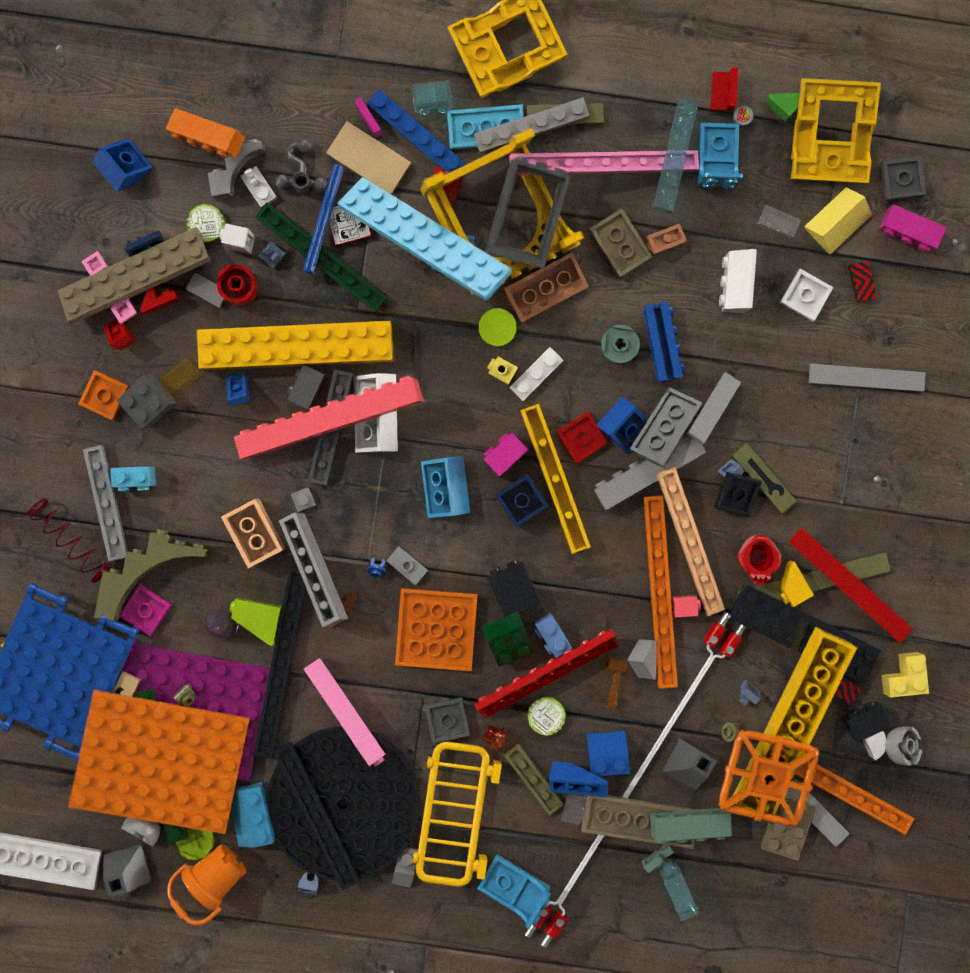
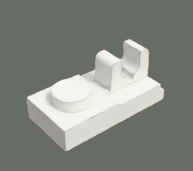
(258, 186)

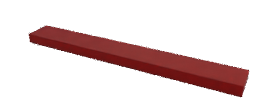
(850, 585)

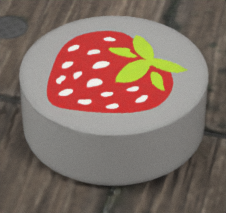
(743, 116)

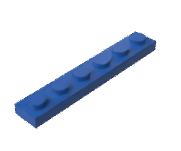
(414, 132)

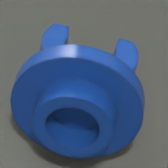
(376, 571)

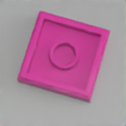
(145, 610)

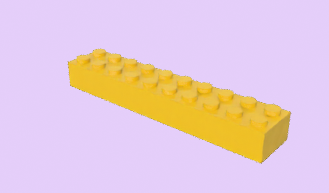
(295, 345)
(803, 703)

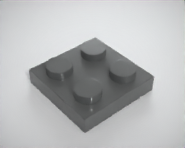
(903, 178)
(447, 720)

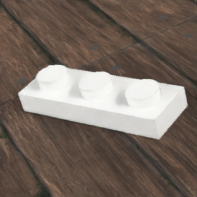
(536, 373)

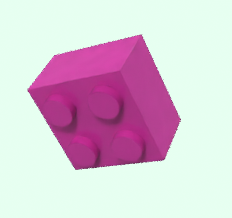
(505, 454)

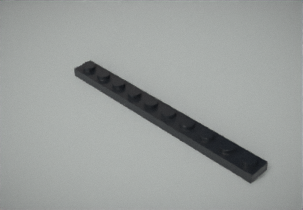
(280, 665)

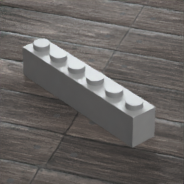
(644, 474)
(313, 569)

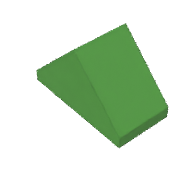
(783, 104)

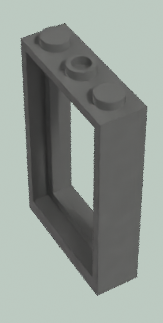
(537, 260)

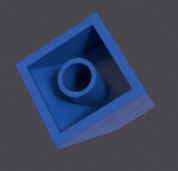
(121, 164)
(622, 424)
(608, 753)

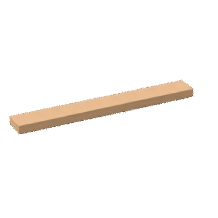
(690, 541)

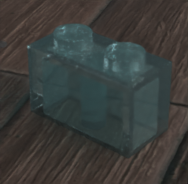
(432, 97)

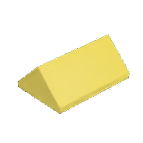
(839, 219)

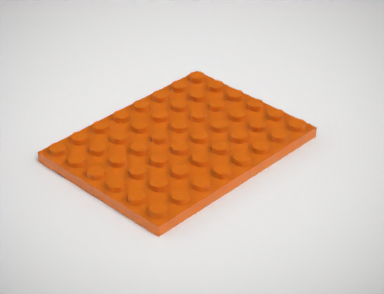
(159, 762)

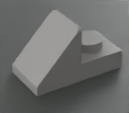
(404, 868)

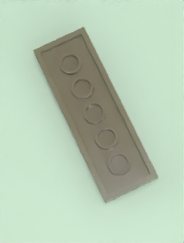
(625, 818)

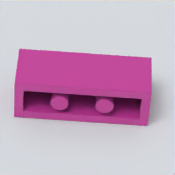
(912, 229)

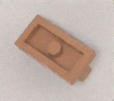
(666, 239)

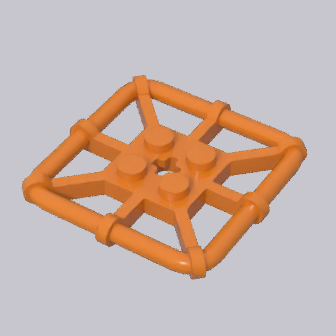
(762, 767)

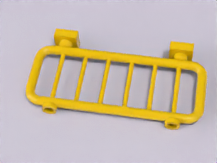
(478, 866)

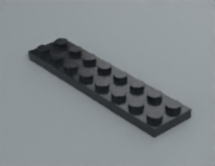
(794, 628)

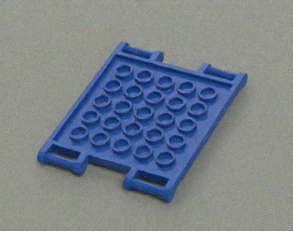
(54, 667)

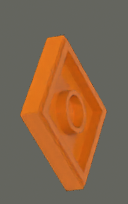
(102, 394)

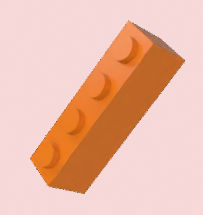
(205, 133)

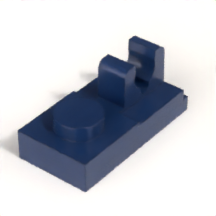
(144, 243)

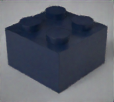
(521, 500)

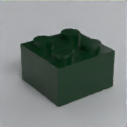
(508, 639)

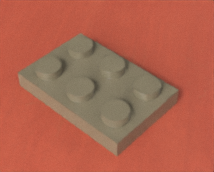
(620, 243)
(788, 839)

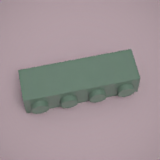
(690, 825)

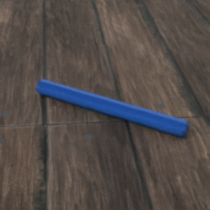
(323, 219)

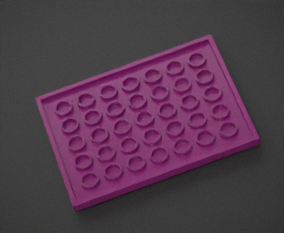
(217, 682)

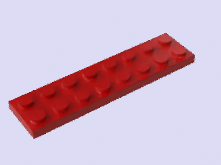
(541, 677)

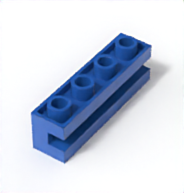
(662, 342)

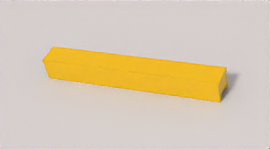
(555, 478)

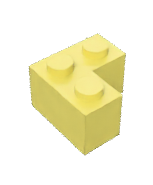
(910, 680)

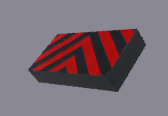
(862, 281)
(847, 691)

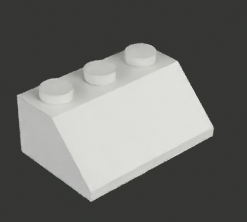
(738, 281)

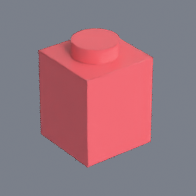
(685, 606)

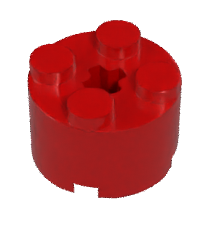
(229, 292)

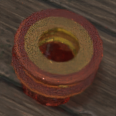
(495, 737)

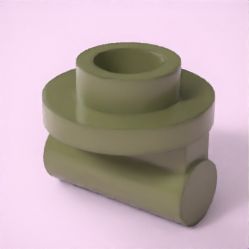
(185, 696)
(730, 731)

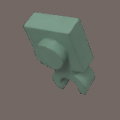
(654, 860)

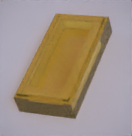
(178, 376)

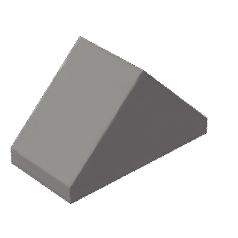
(644, 658)

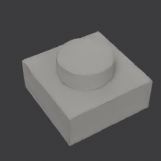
(303, 499)

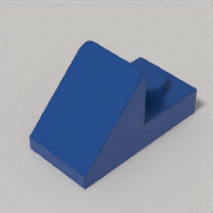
(238, 389)

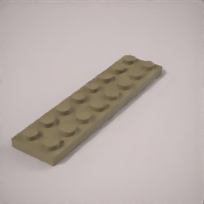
(133, 275)

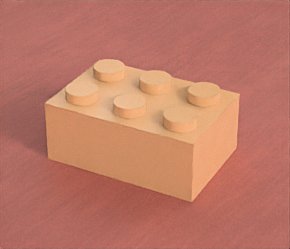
(253, 533)

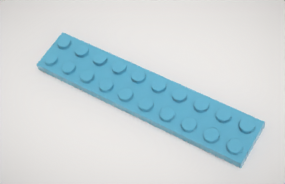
(425, 238)

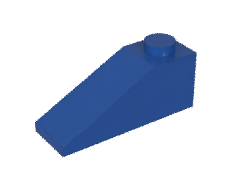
(574, 780)

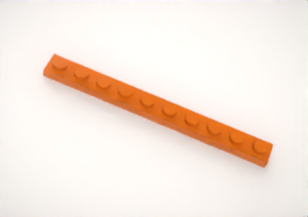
(660, 591)

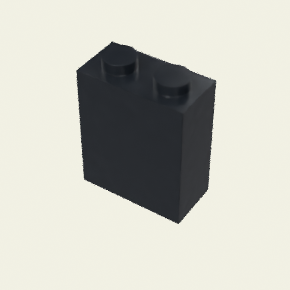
(513, 588)

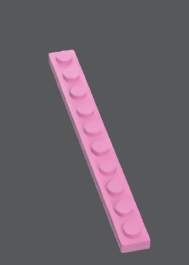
(607, 162)

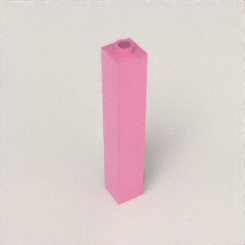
(345, 712)

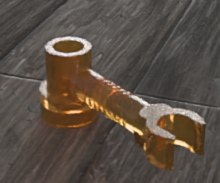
(616, 667)

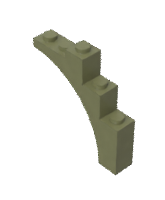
(117, 586)

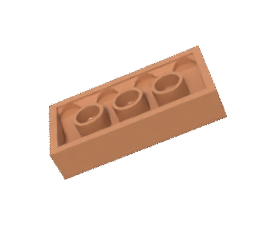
(545, 287)

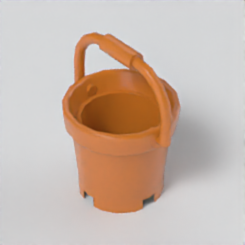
(208, 881)

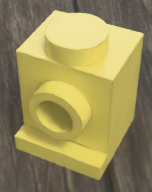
(507, 375)

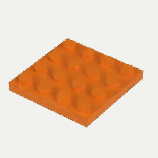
(436, 629)

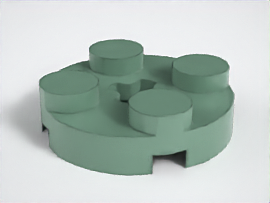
(628, 337)

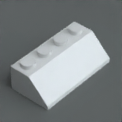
(380, 432)

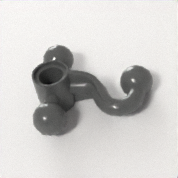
(283, 181)

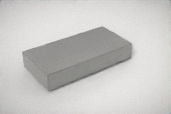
(205, 289)

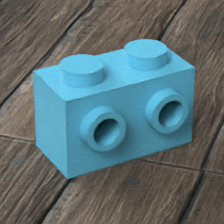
(133, 477)

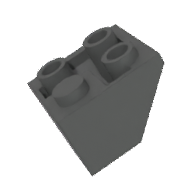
(689, 764)
(125, 870)

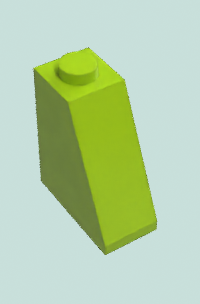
(257, 617)

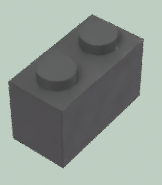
(306, 387)

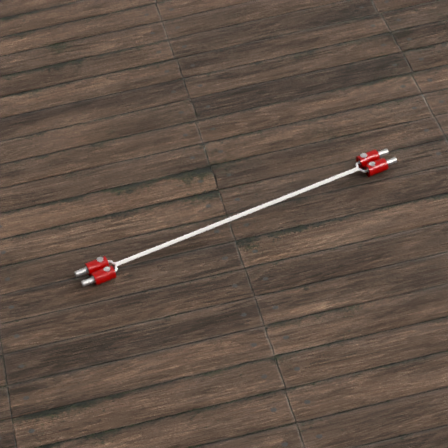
(728, 649)

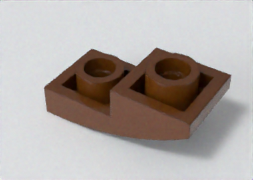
(348, 603)

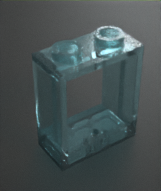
(678, 889)

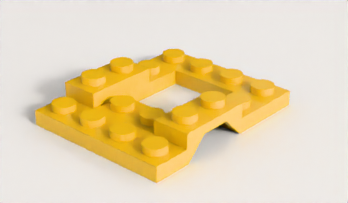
(484, 56)
(834, 159)

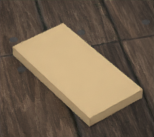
(368, 158)

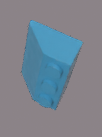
(445, 487)
(252, 816)

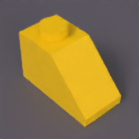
(794, 586)

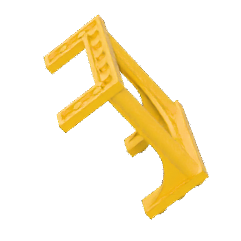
(563, 238)

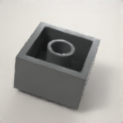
(146, 401)

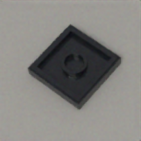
(737, 494)

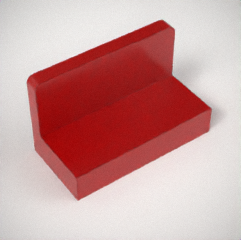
(724, 90)

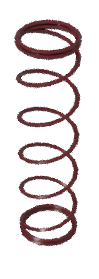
(44, 501)

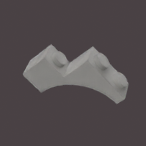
(222, 180)

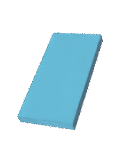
(467, 122)

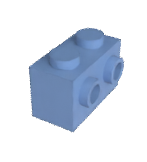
(553, 635)

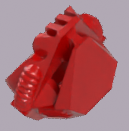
(759, 558)

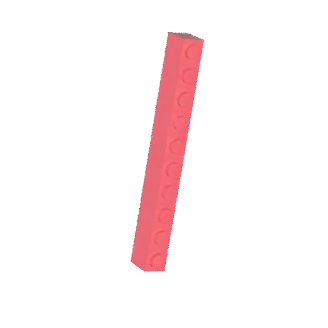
(329, 418)

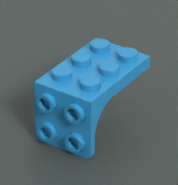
(719, 156)
(516, 889)

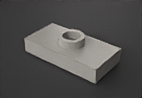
(407, 565)

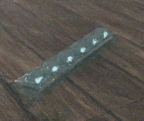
(675, 155)

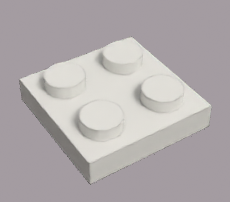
(806, 295)

